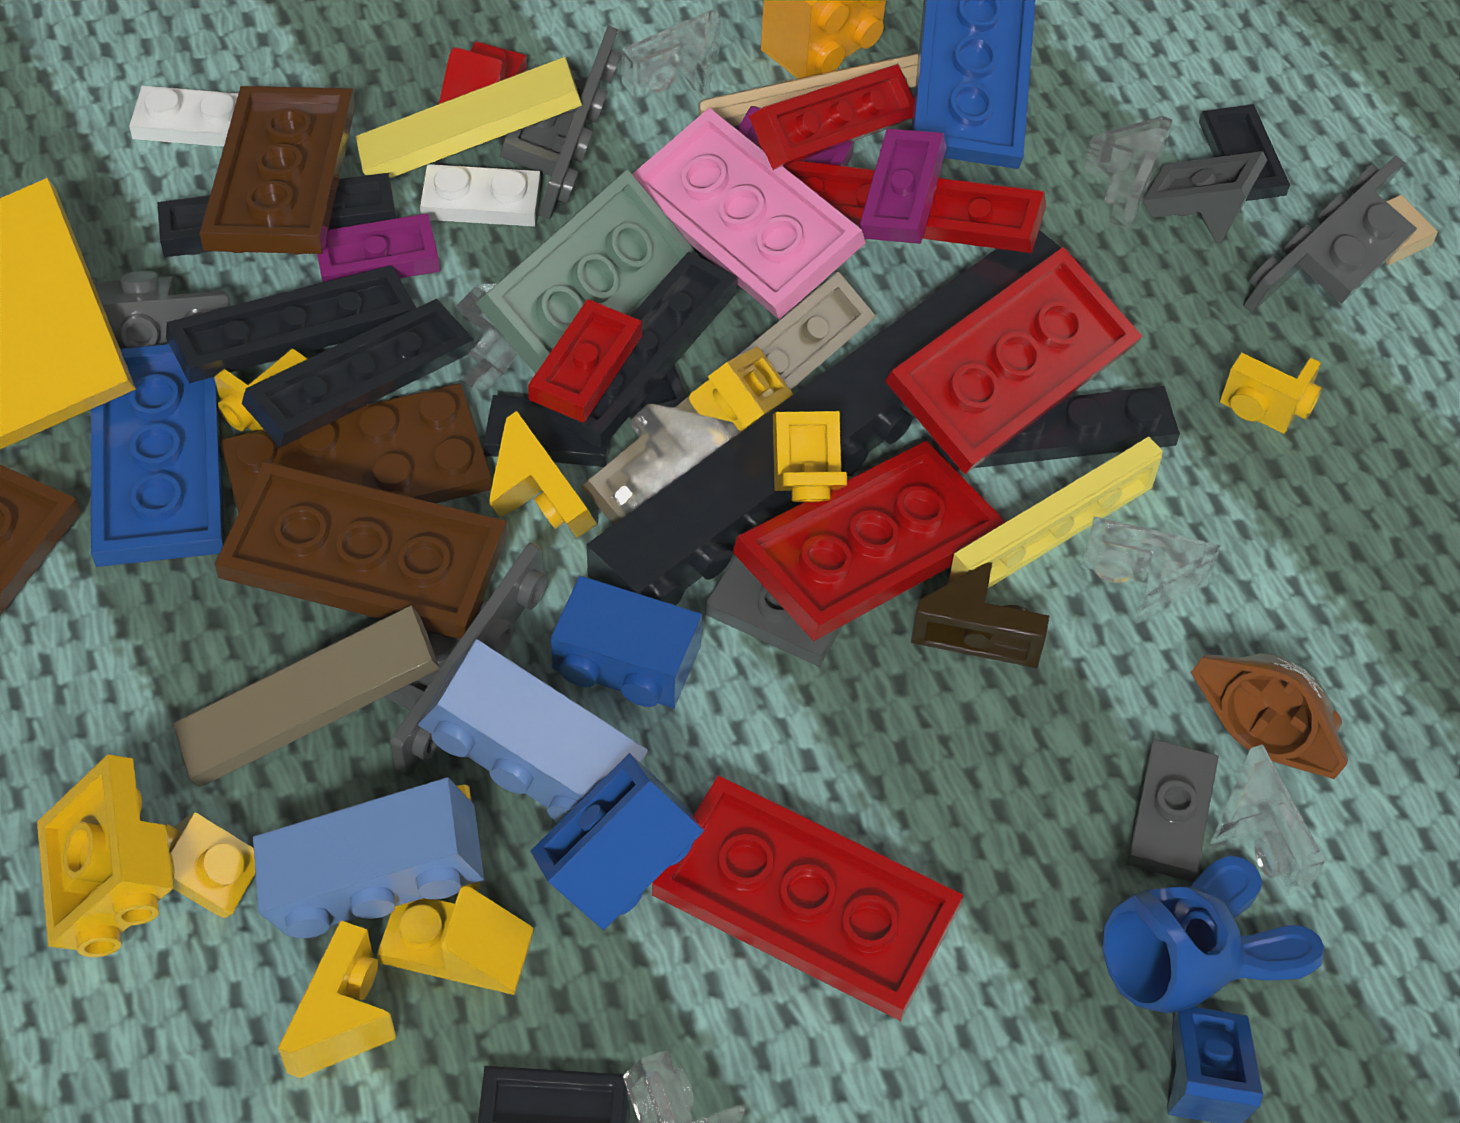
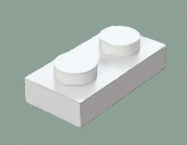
(182, 115)
(481, 195)

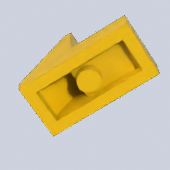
(741, 390)
(525, 471)
(459, 941)
(329, 1020)

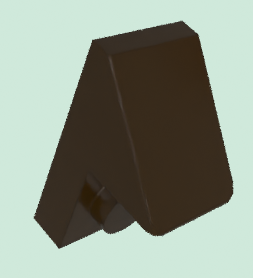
(963, 623)

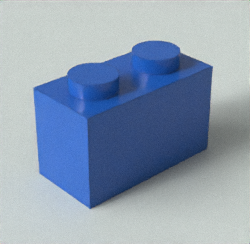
(626, 643)
(616, 842)

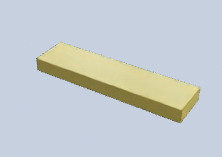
(469, 120)
(1062, 514)

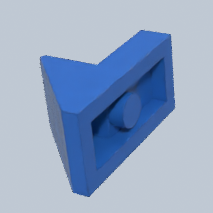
(1215, 1067)

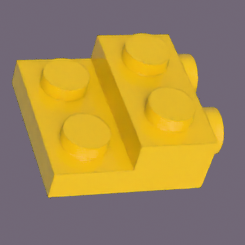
(101, 861)

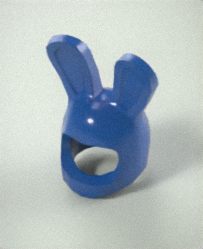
(1184, 946)

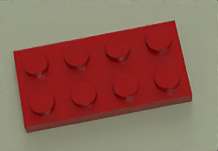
(1013, 360)
(868, 541)
(810, 898)

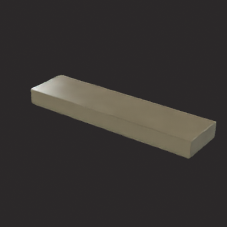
(305, 696)

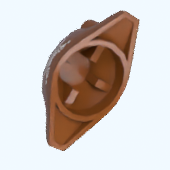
(1274, 706)

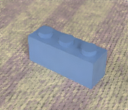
(523, 731)
(367, 859)

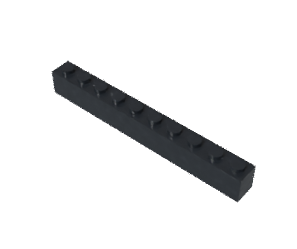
(695, 520)

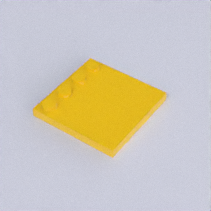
(53, 327)

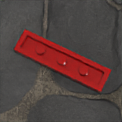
(833, 116)

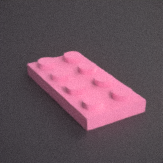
(746, 214)

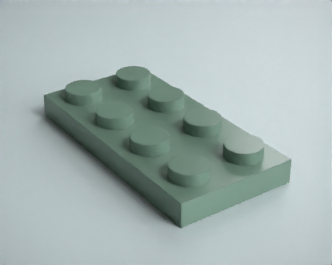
(605, 253)

